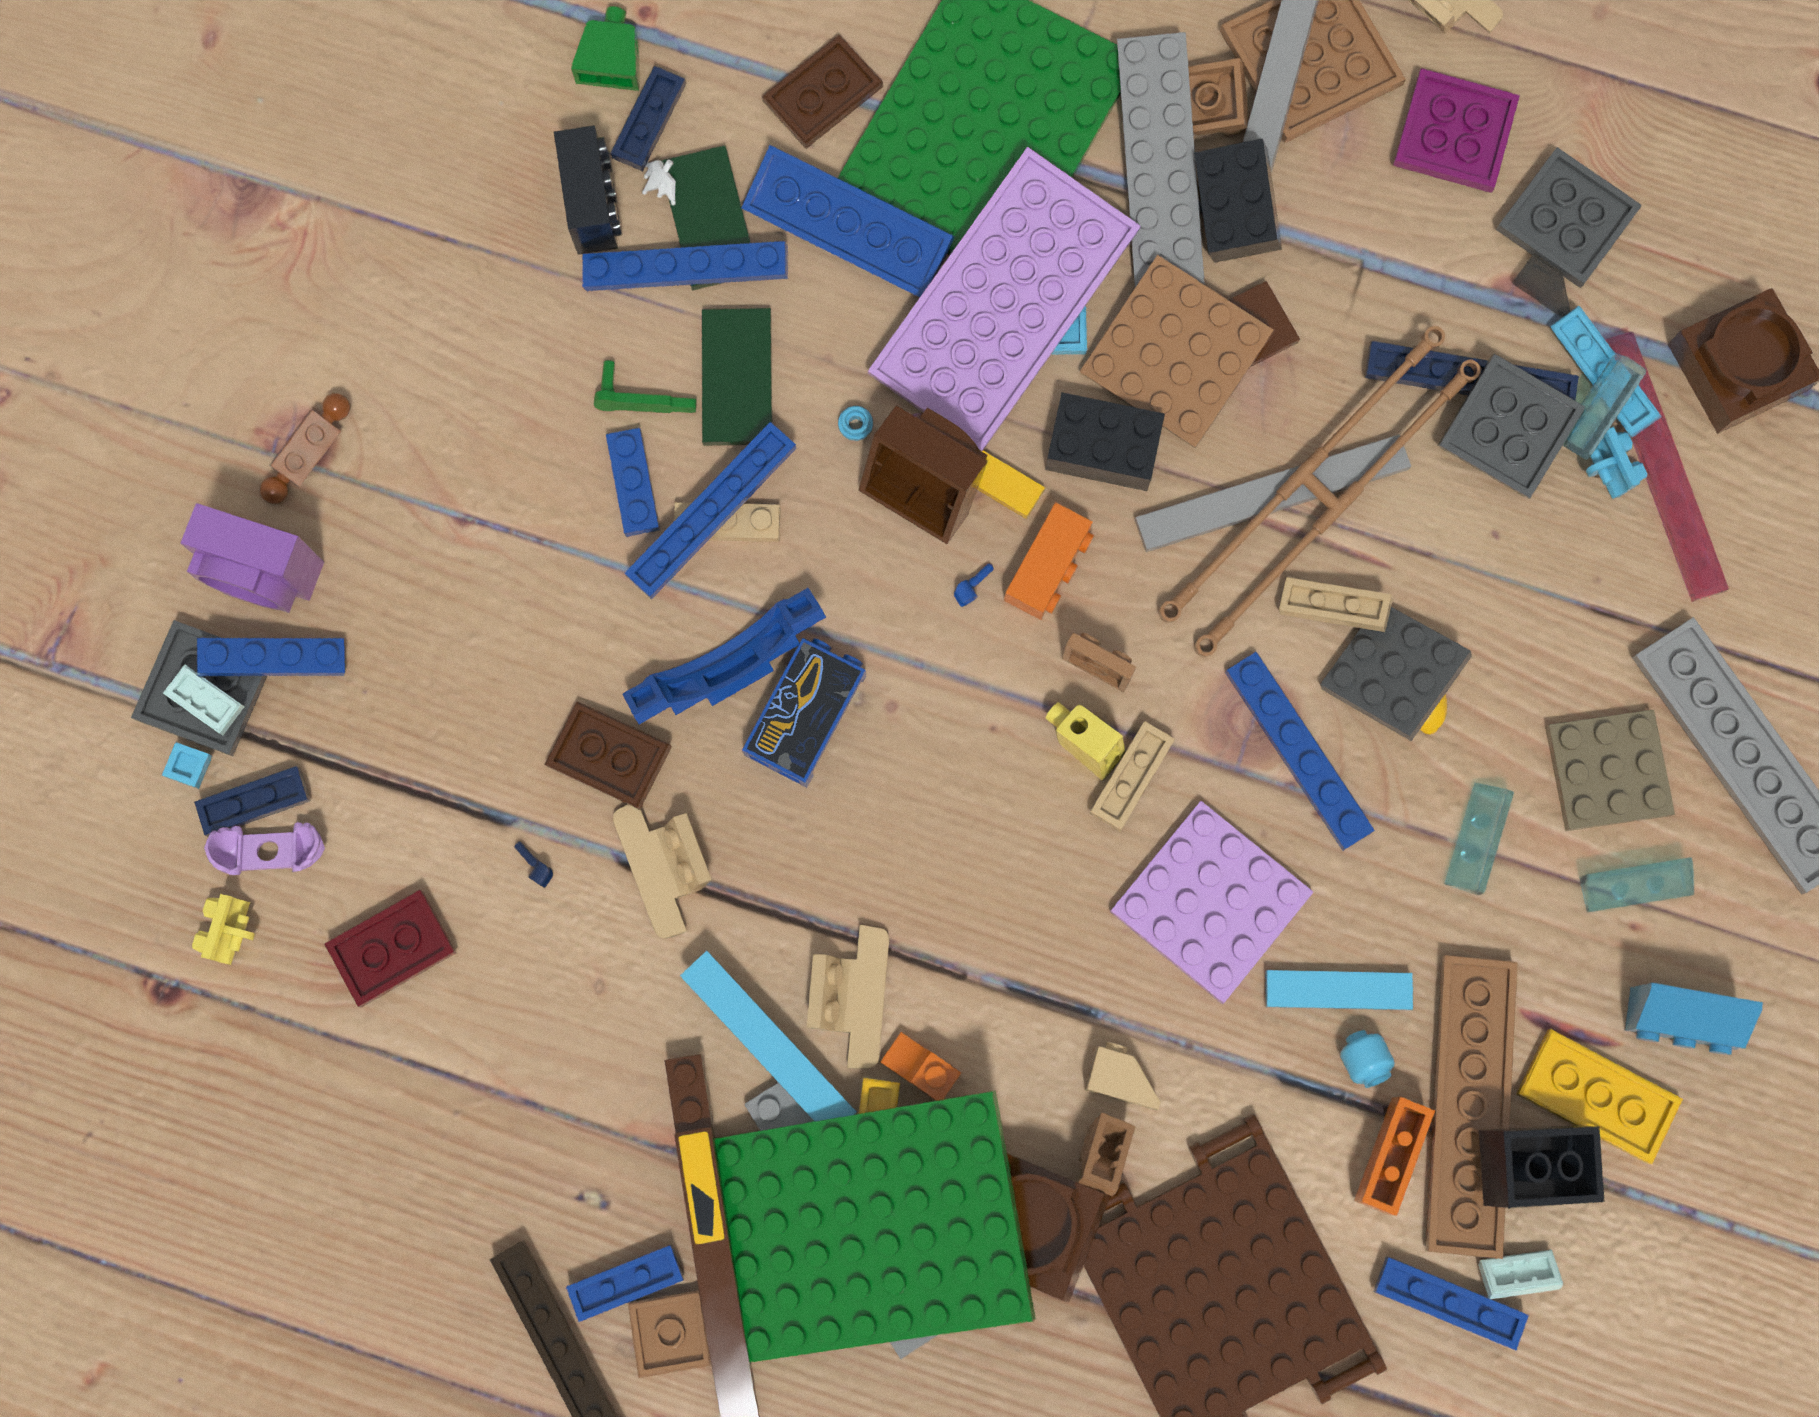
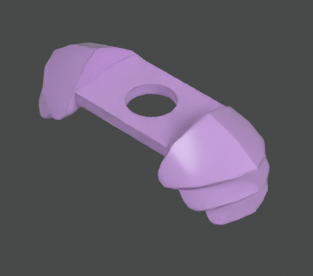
(235, 852)

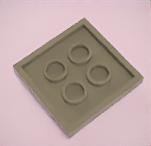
(1609, 770)

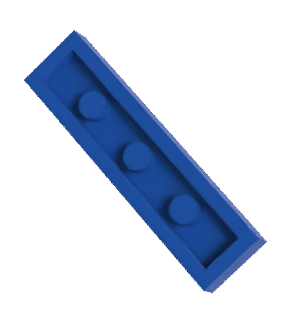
(270, 657)
(1451, 1303)

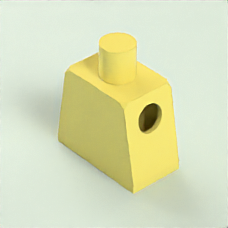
(1097, 747)

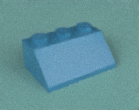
(1691, 1017)

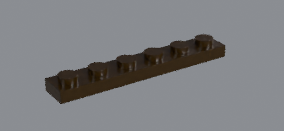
(551, 1333)

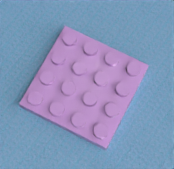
(1211, 902)

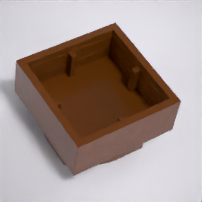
(1745, 360)
(924, 471)
(1055, 1224)

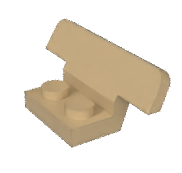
(1448, 12)
(664, 865)
(850, 996)

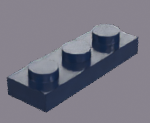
(648, 118)
(253, 800)

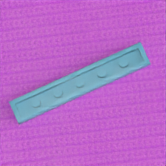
(765, 1040)

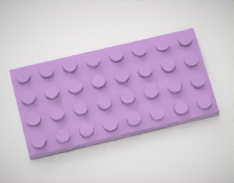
(1004, 298)

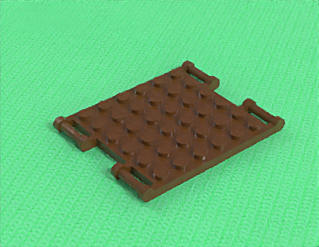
(1226, 1288)

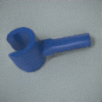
(964, 591)

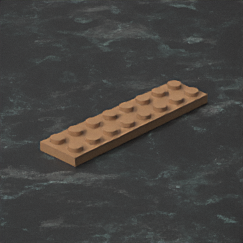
(1469, 1096)

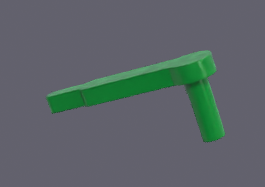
(610, 400)

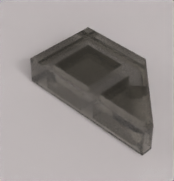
(1544, 284)

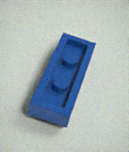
(632, 482)
(625, 1283)

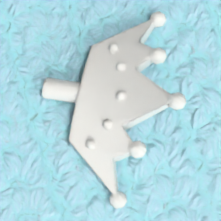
(660, 179)

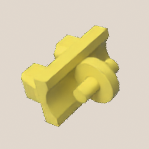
(226, 929)

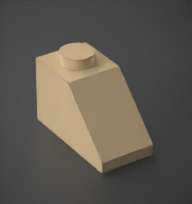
(1120, 1077)

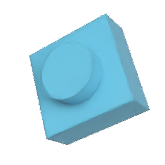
(187, 765)

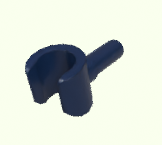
(540, 873)

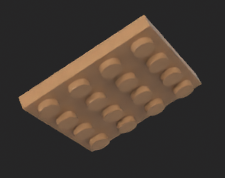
(1340, 67)
(1177, 350)

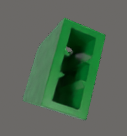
(608, 53)

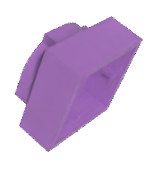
(250, 559)

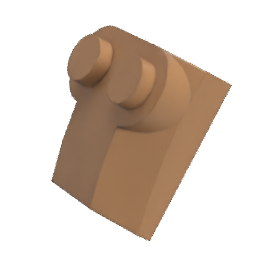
(1218, 97)

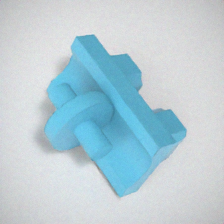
(1614, 465)

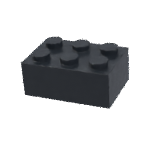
(588, 189)
(1238, 200)
(1104, 441)
(1541, 1166)

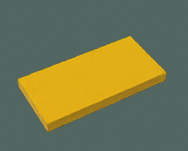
(1599, 1093)

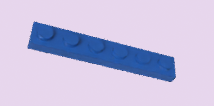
(685, 266)
(710, 510)
(1299, 751)

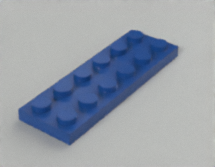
(847, 221)

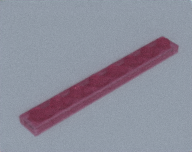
(1673, 492)

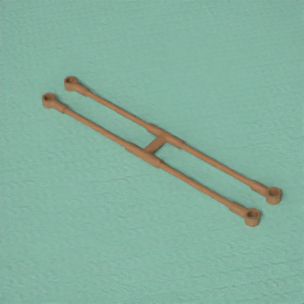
(1305, 476)

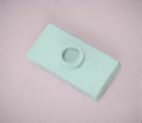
(203, 700)
(1520, 1274)

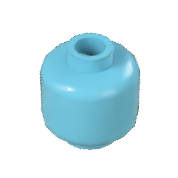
(1367, 1059)

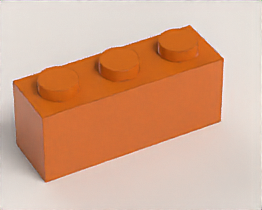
(1049, 562)
(1394, 1156)

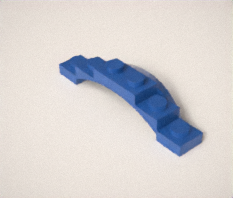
(728, 666)

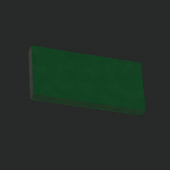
(706, 201)
(736, 375)

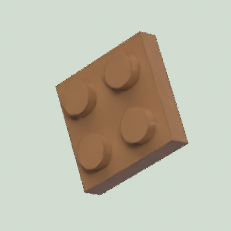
(1109, 667)

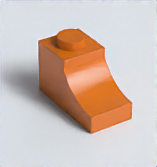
(920, 1067)

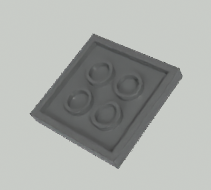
(1569, 217)
(1511, 426)
(1397, 673)
(165, 714)

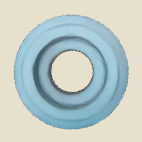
(852, 413)

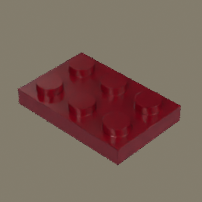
(390, 948)

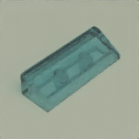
(1604, 404)
(1479, 838)
(1638, 884)

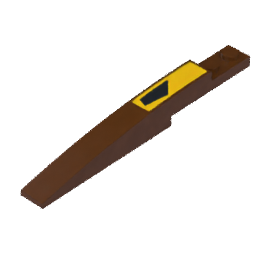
(710, 1237)

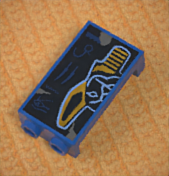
(804, 711)

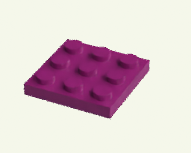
(1456, 130)

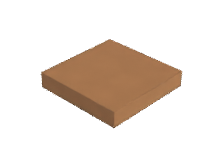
(669, 1334)

